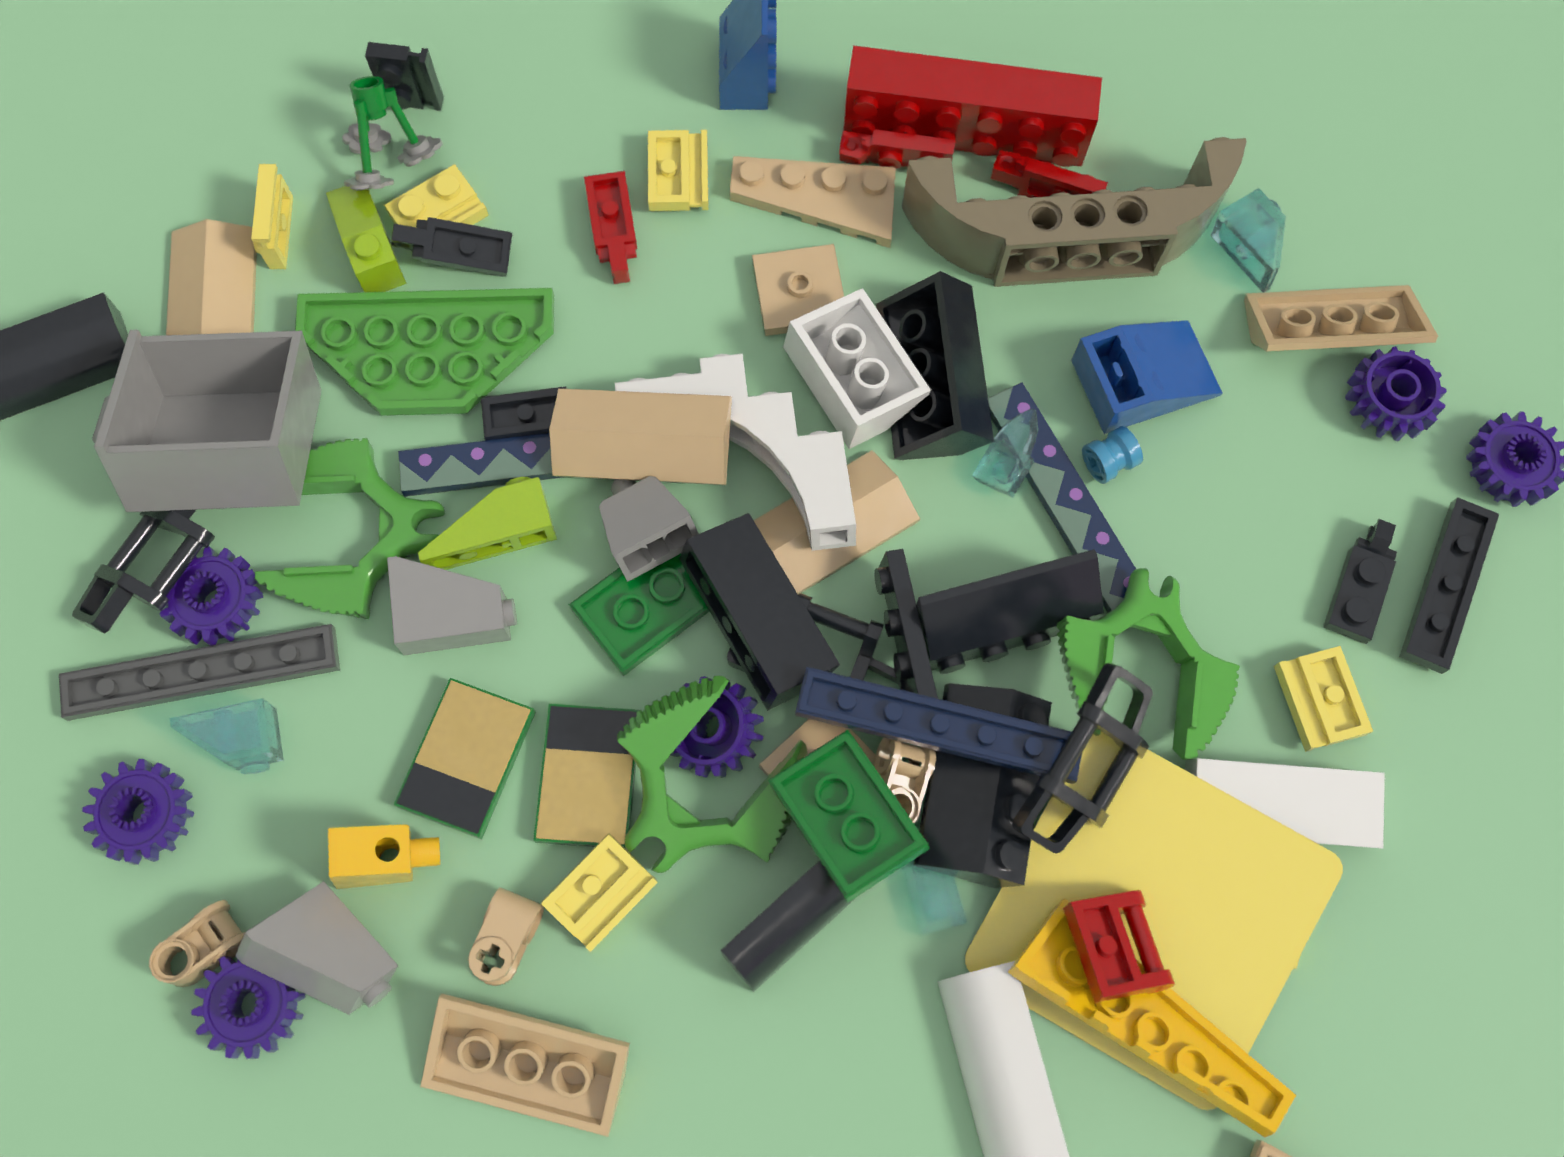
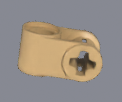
(905, 779)
(507, 928)
(204, 939)

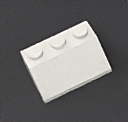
(854, 367)

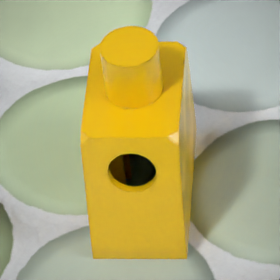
(357, 853)

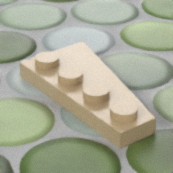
(834, 194)

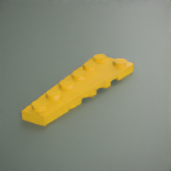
(1156, 1029)

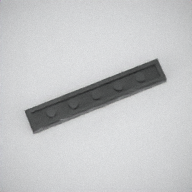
(198, 672)

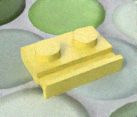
(677, 170)
(440, 197)
(272, 217)
(1323, 698)
(599, 892)

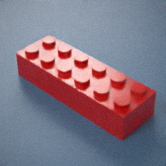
(974, 103)

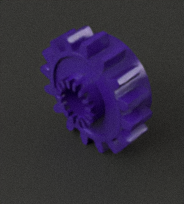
(1376, 390)
(1514, 439)
(224, 614)
(731, 738)
(115, 807)
(224, 1012)

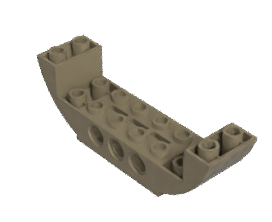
(1065, 233)

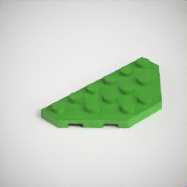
(425, 346)

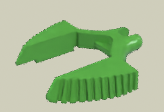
(345, 588)
(1204, 680)
(650, 742)

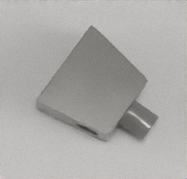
(644, 525)

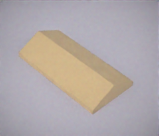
(211, 279)
(1337, 318)
(640, 436)
(880, 514)
(525, 1064)

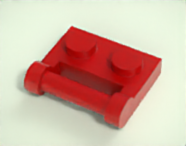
(1107, 949)

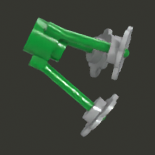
(370, 103)

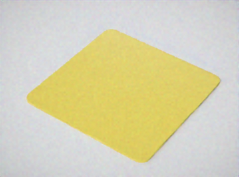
(1220, 886)

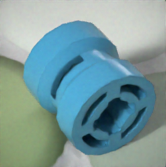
(1112, 454)

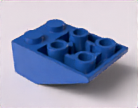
(747, 54)
(1143, 372)

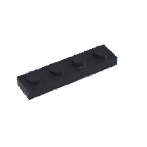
(1449, 585)
(904, 624)

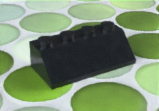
(941, 337)
(1008, 610)
(974, 802)

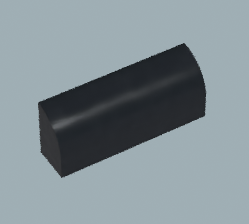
(59, 354)
(756, 608)
(785, 927)

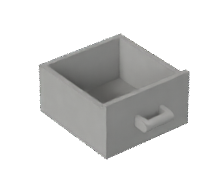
(209, 421)

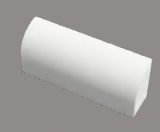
(1313, 801)
(1002, 1064)

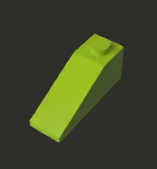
(365, 239)
(498, 524)

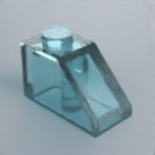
(1253, 236)
(236, 734)

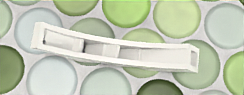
(765, 425)

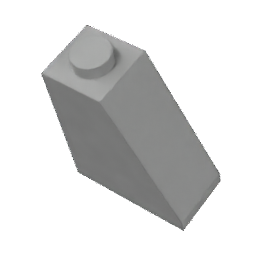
(445, 609)
(320, 952)

